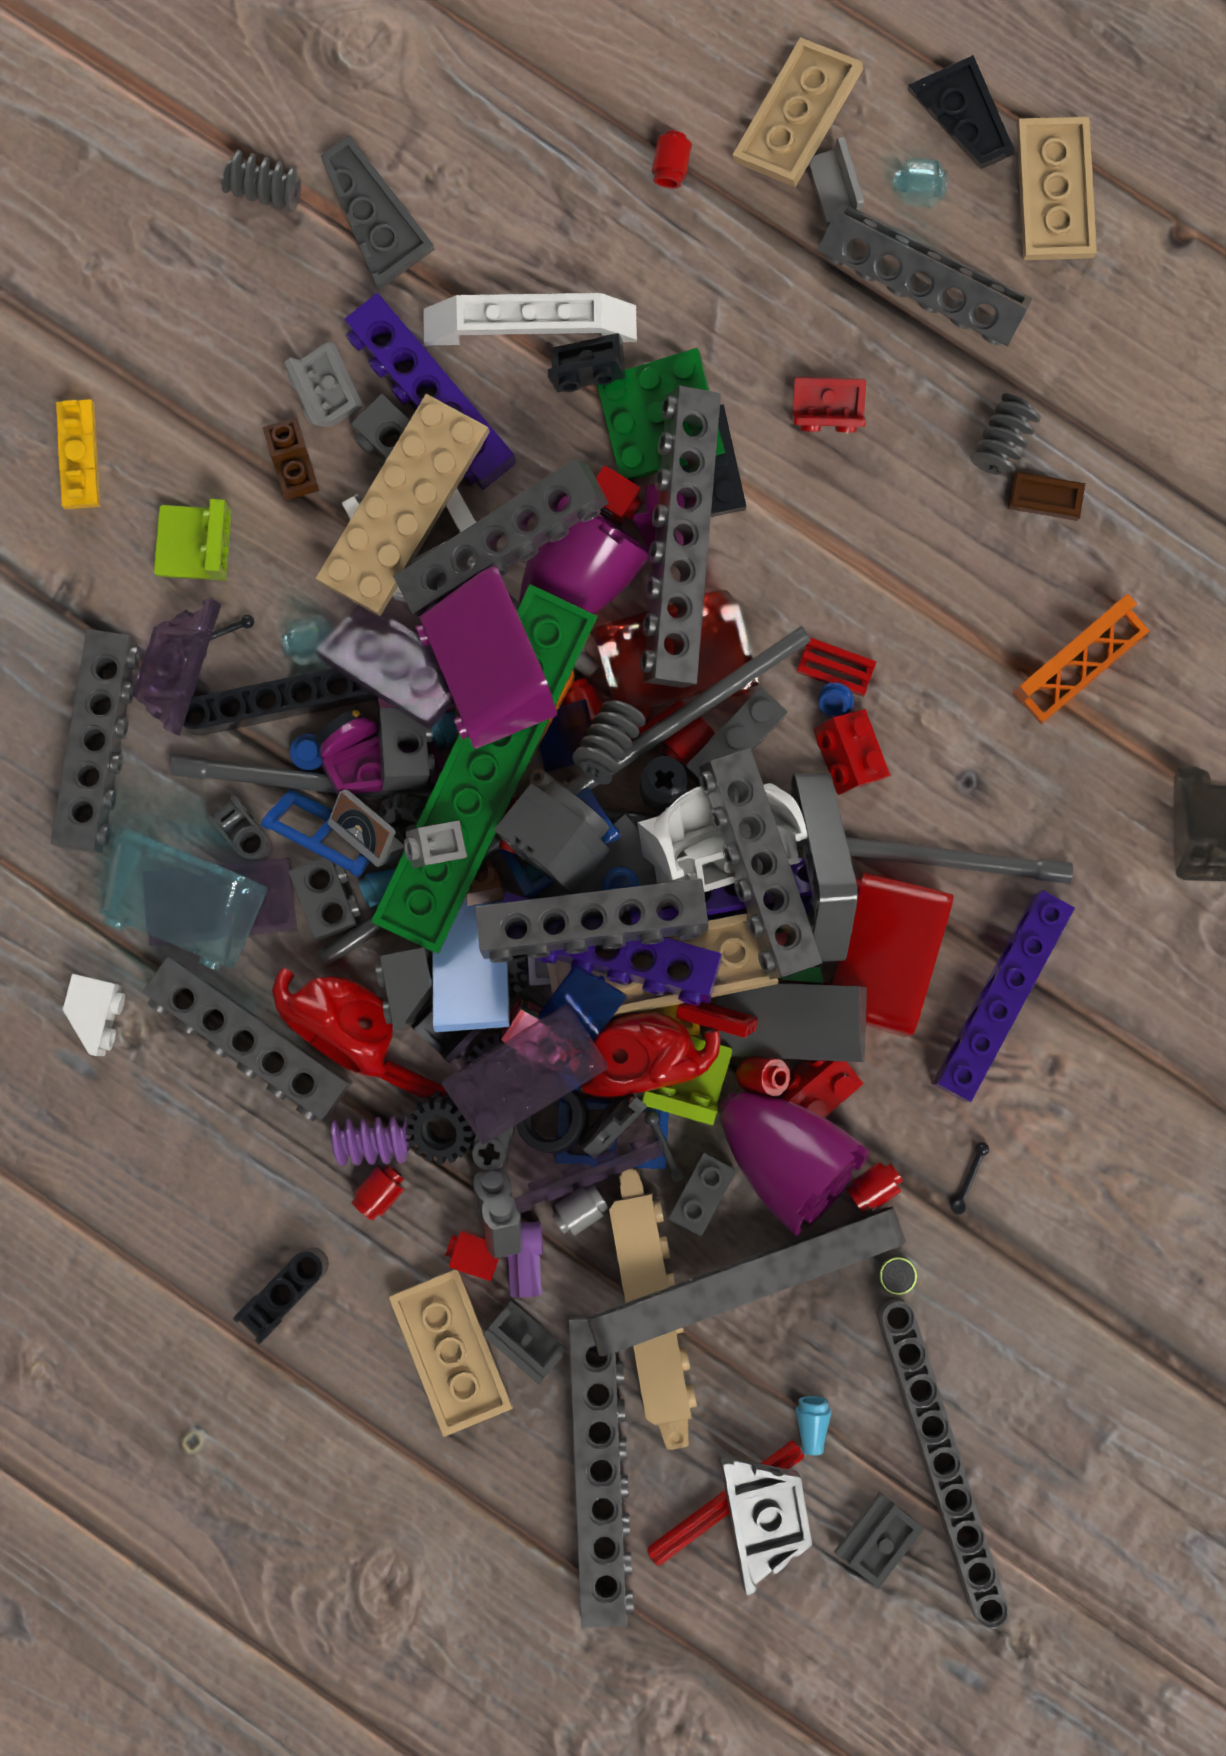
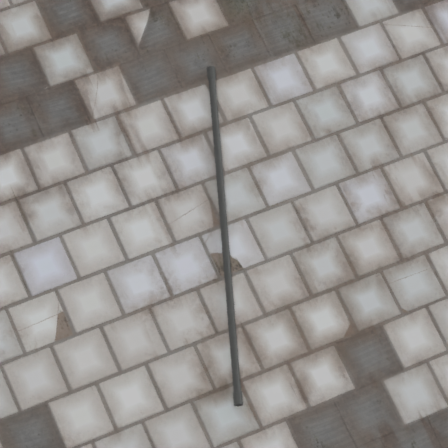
(1039, 869)

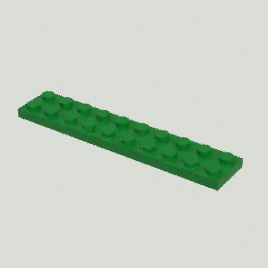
(480, 786)

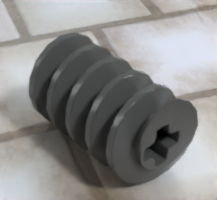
(262, 181)
(1005, 434)
(607, 740)

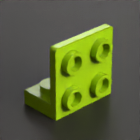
(193, 541)
(697, 1097)

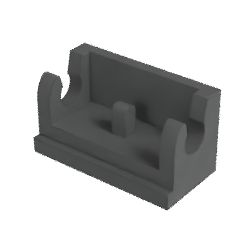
(524, 1342)

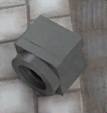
(555, 834)

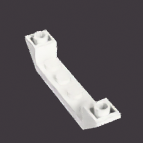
(528, 315)

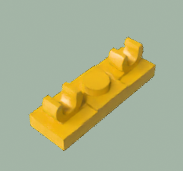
(78, 454)

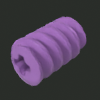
(370, 1142)

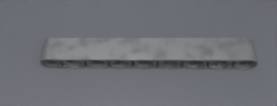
(745, 1281)
(953, 1476)

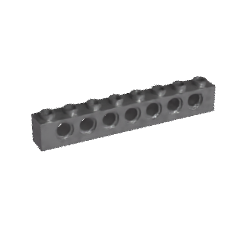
(701, 412)
(598, 1606)

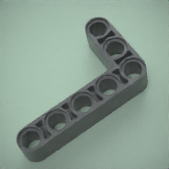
(827, 865)

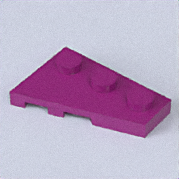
(360, 768)

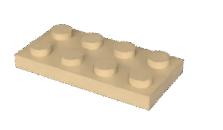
(797, 112)
(1056, 188)
(450, 1352)

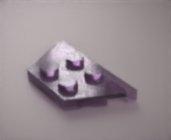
(174, 664)

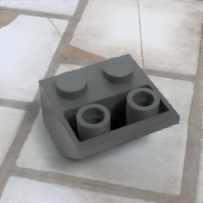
(408, 985)

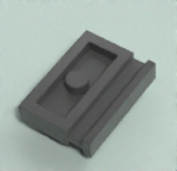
(879, 1539)

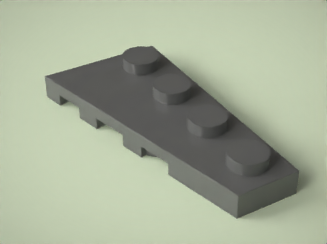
(379, 221)

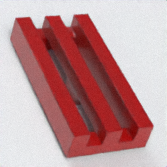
(839, 653)
(718, 1018)

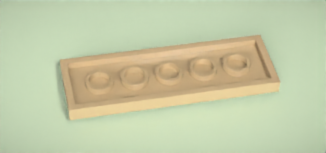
(402, 504)
(737, 973)

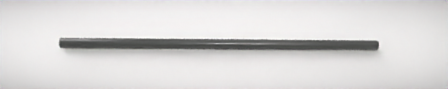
(640, 746)

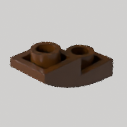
(290, 458)

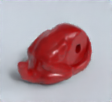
(337, 1020)
(649, 1054)

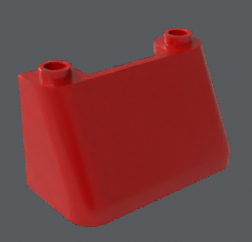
(894, 949)

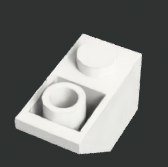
(92, 1011)

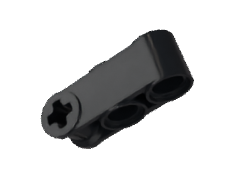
(265, 1310)

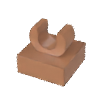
(485, 886)

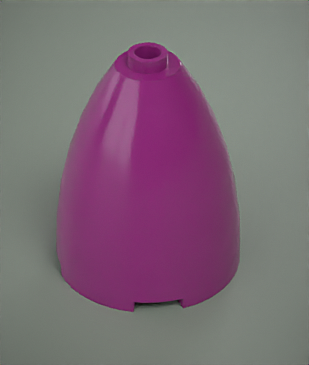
(587, 564)
(790, 1155)

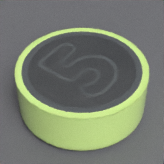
(897, 1275)

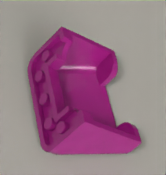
(487, 660)

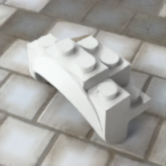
(689, 834)

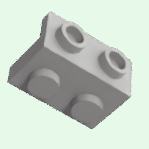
(324, 386)

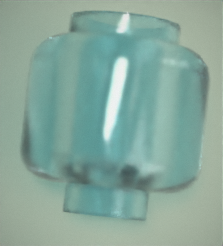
(921, 182)
(304, 637)

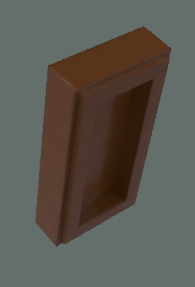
(1046, 496)

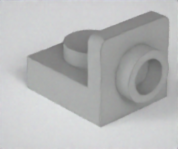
(434, 844)

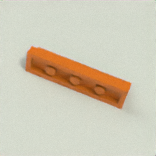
(1073, 649)

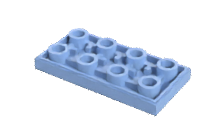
(466, 987)

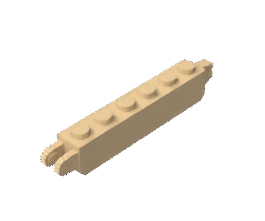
(643, 1272)

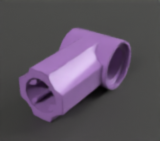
(526, 1266)

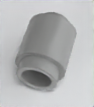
(580, 1209)

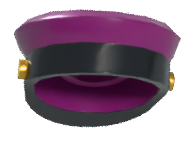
(344, 733)

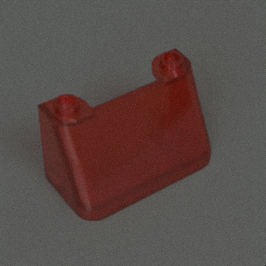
(721, 652)

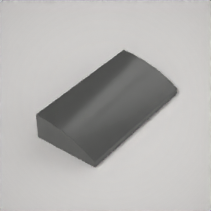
(801, 1022)

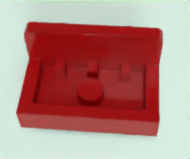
(829, 403)
(851, 751)
(821, 1085)

